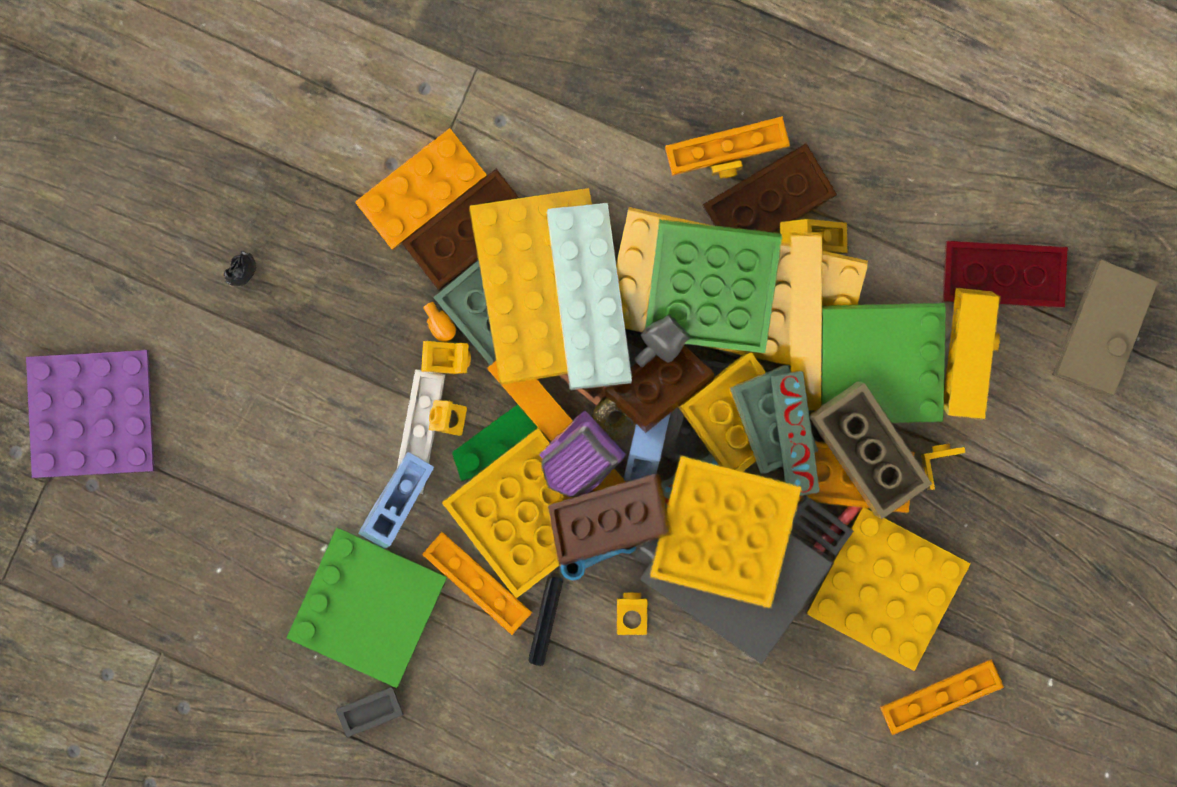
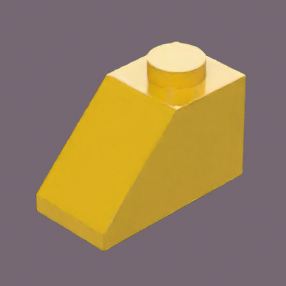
(833, 233)

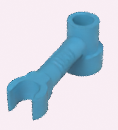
(583, 564)

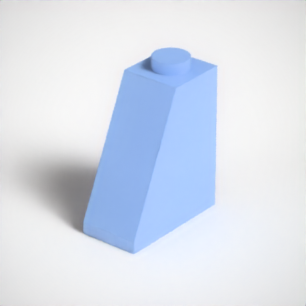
(646, 451)

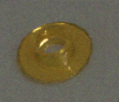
(616, 430)

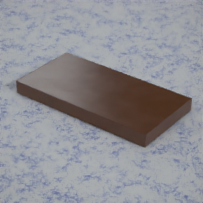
(773, 194)
(447, 241)
(609, 519)

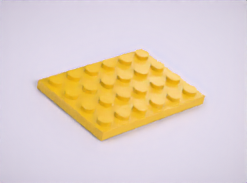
(521, 283)

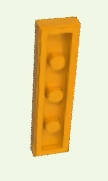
(727, 146)
(477, 583)
(941, 697)

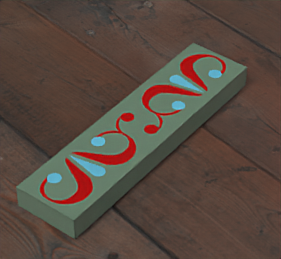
(795, 431)

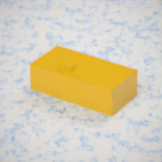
(971, 352)

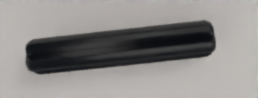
(545, 621)

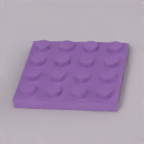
(90, 414)

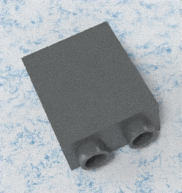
(745, 624)

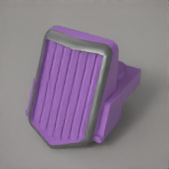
(579, 457)

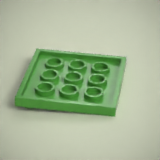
(715, 283)
(892, 351)
(366, 607)

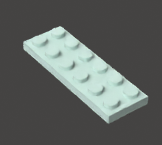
(589, 296)

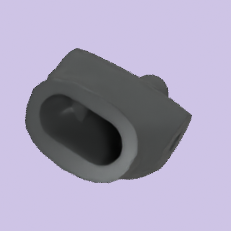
(663, 339)

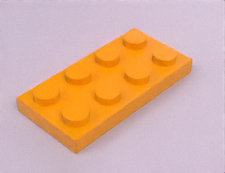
(420, 188)

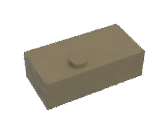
(1105, 328)
(869, 449)

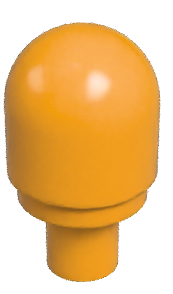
(439, 323)

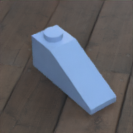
(396, 501)

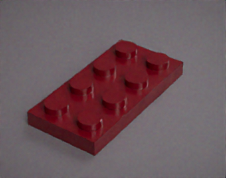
(1012, 271)

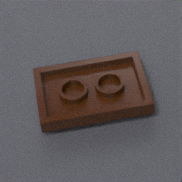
(659, 387)

